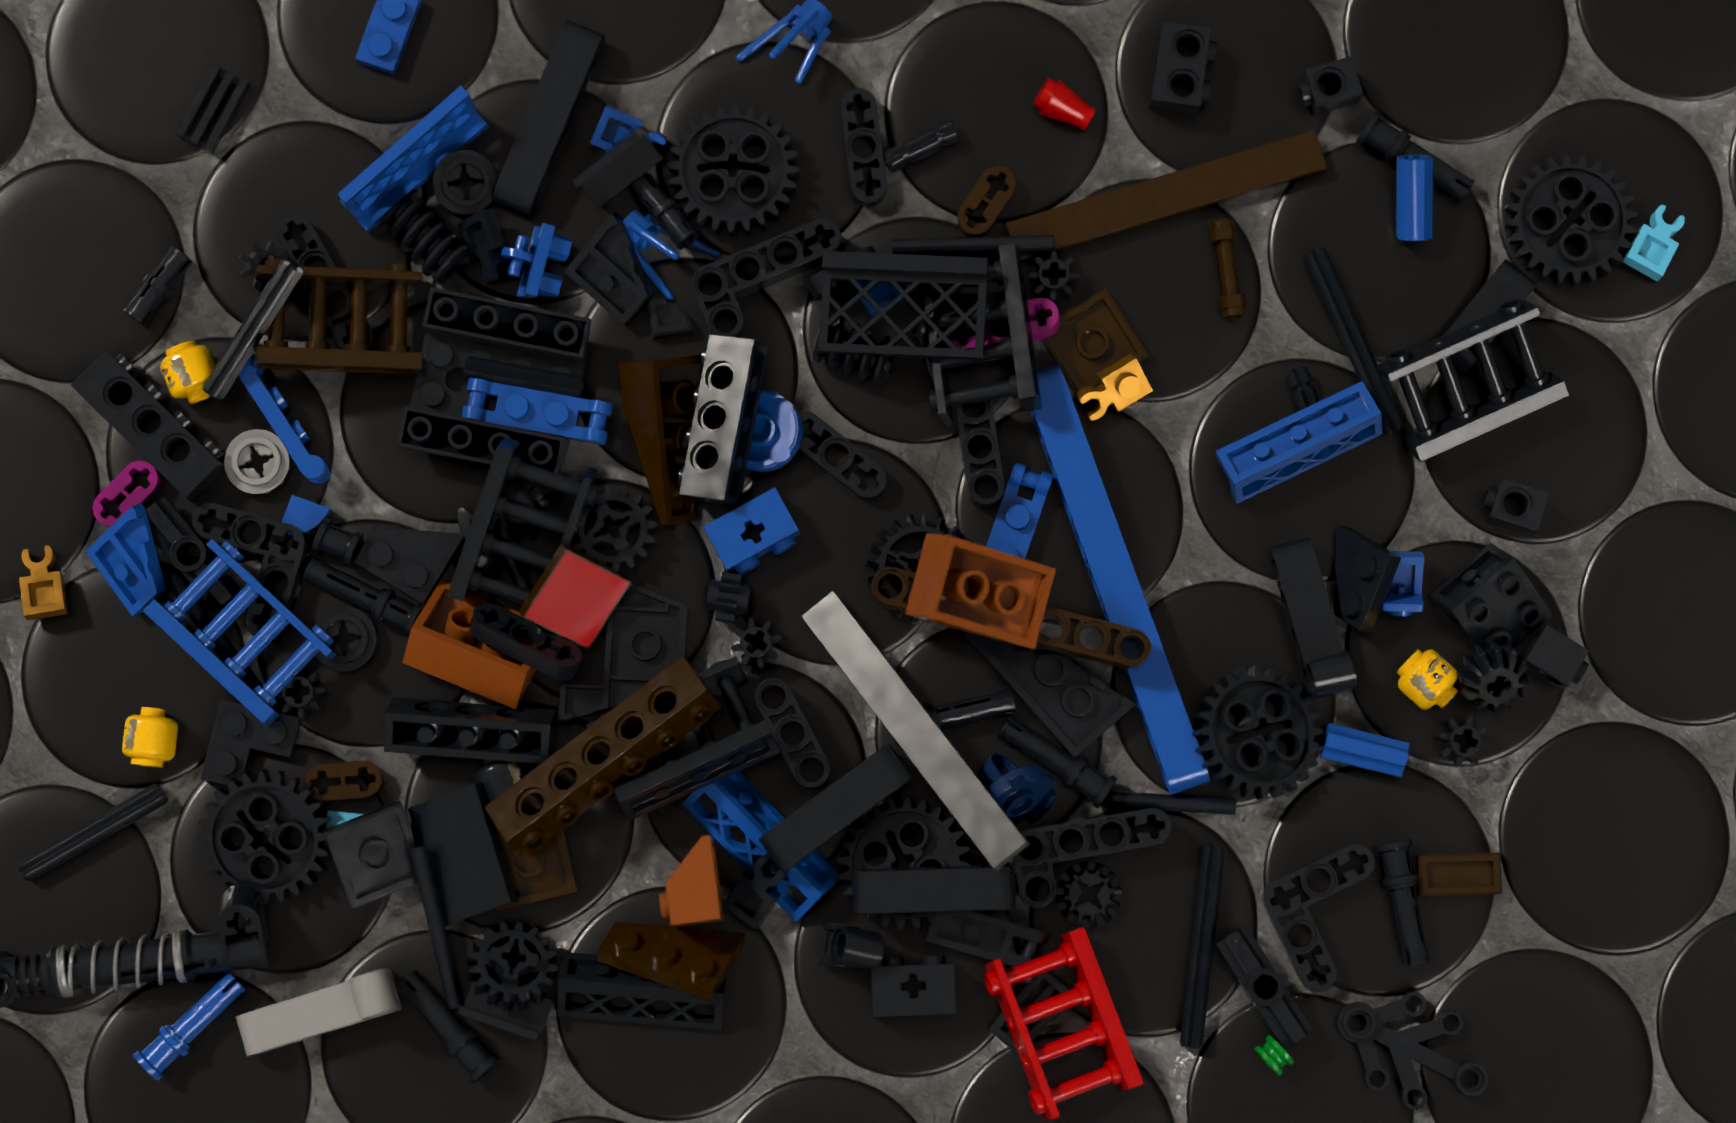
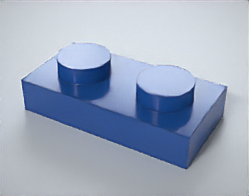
(387, 34)

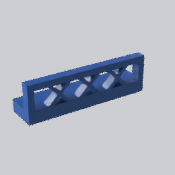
(1300, 441)
(747, 808)

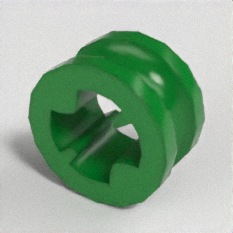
(1274, 1055)

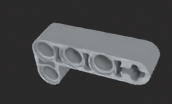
(319, 1012)

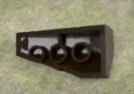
(659, 412)

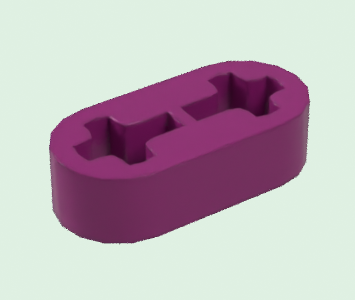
(121, 485)

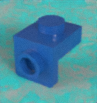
(1406, 587)

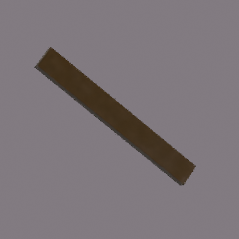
(1174, 193)

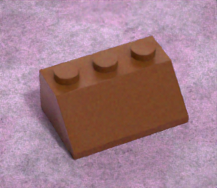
(446, 649)

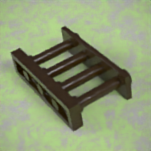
(357, 356)

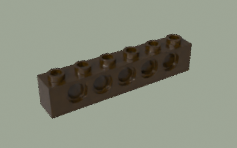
(583, 757)

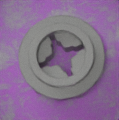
(240, 452)

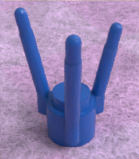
(805, 21)
(644, 236)

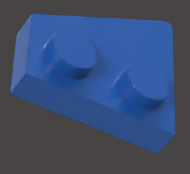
(129, 560)

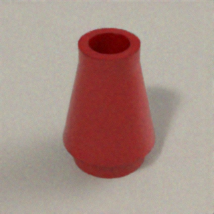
(1063, 104)

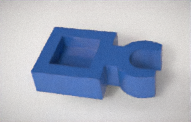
(616, 124)

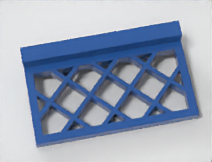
(412, 159)

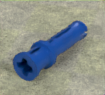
(175, 1039)

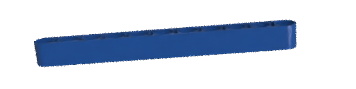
(1116, 582)

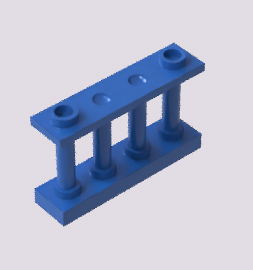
(202, 643)

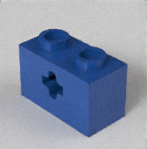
(762, 512)

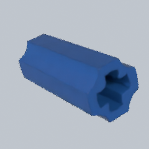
(1414, 197)
(1364, 750)

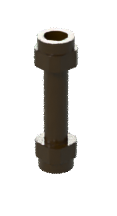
(1222, 235)

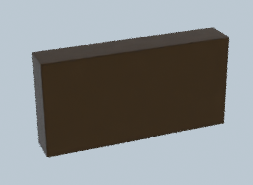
(1459, 874)

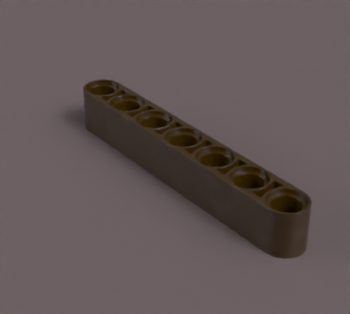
(1071, 624)

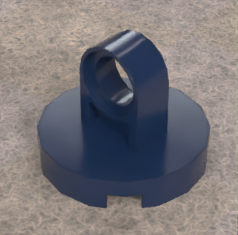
(1019, 791)

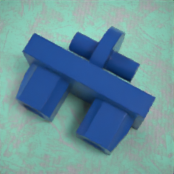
(543, 245)

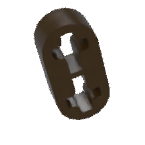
(978, 196)
(344, 771)

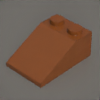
(980, 590)

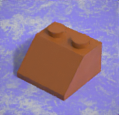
(694, 888)

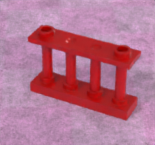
(1103, 1030)

